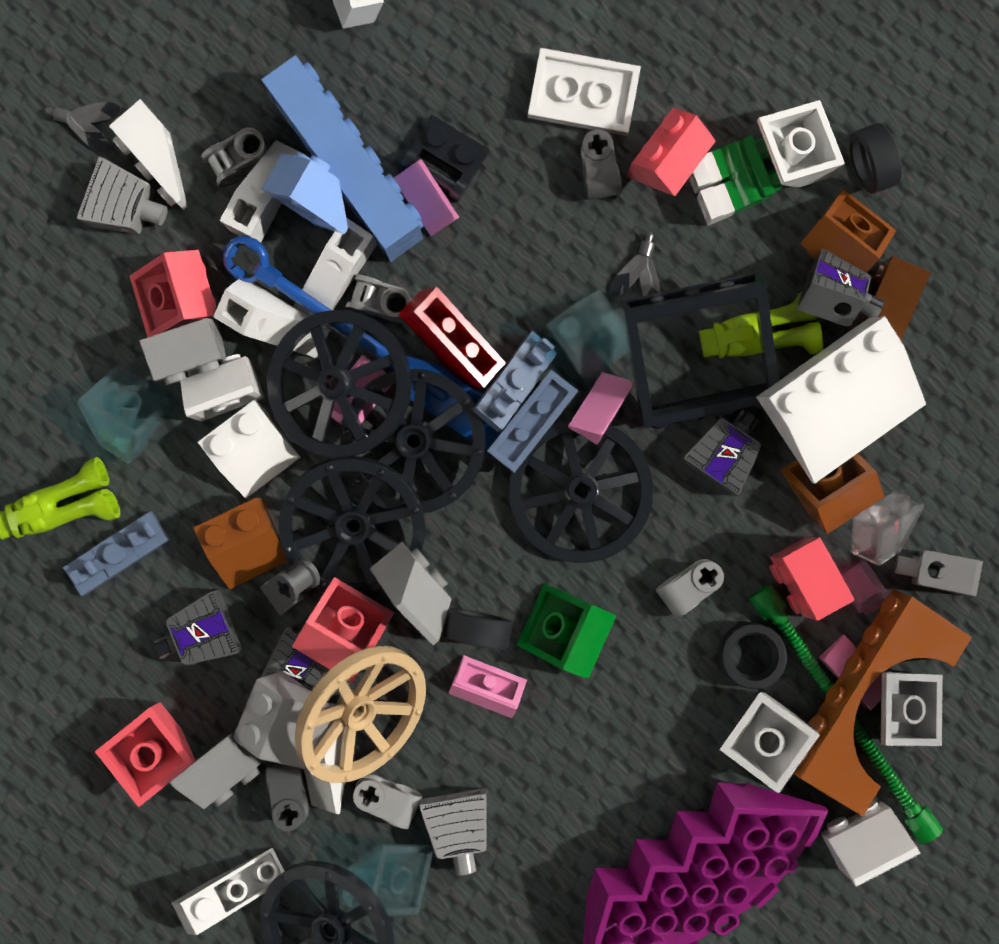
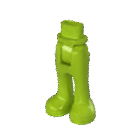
(741, 334)
(39, 509)

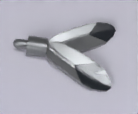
(81, 119)
(639, 267)

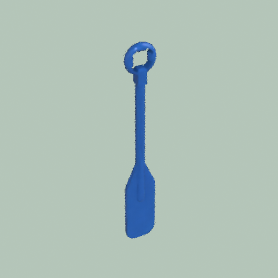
(436, 399)

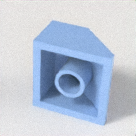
(308, 190)

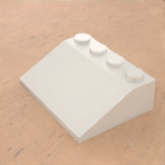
(844, 397)

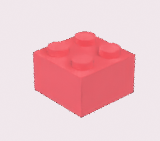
(810, 578)
(342, 625)

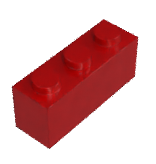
(451, 337)

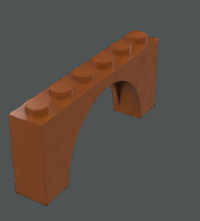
(898, 633)

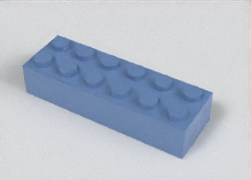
(337, 142)

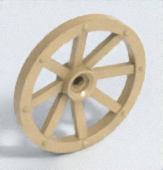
(356, 712)

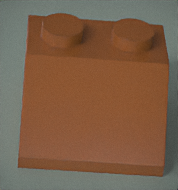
(850, 233)
(838, 494)
(242, 542)

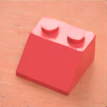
(672, 152)
(173, 291)
(147, 753)

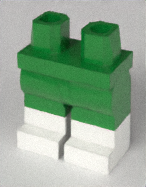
(742, 175)

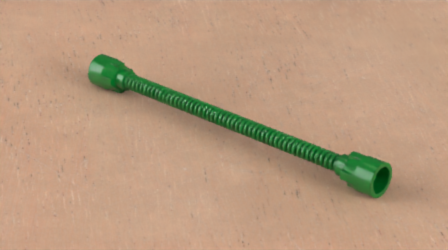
(919, 819)

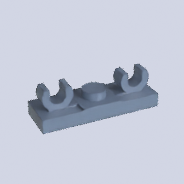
(515, 381)
(532, 421)
(116, 553)

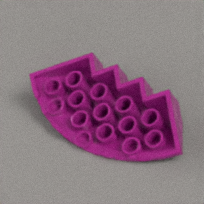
(704, 871)

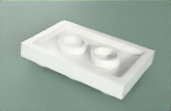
(584, 91)

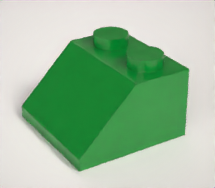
(566, 631)

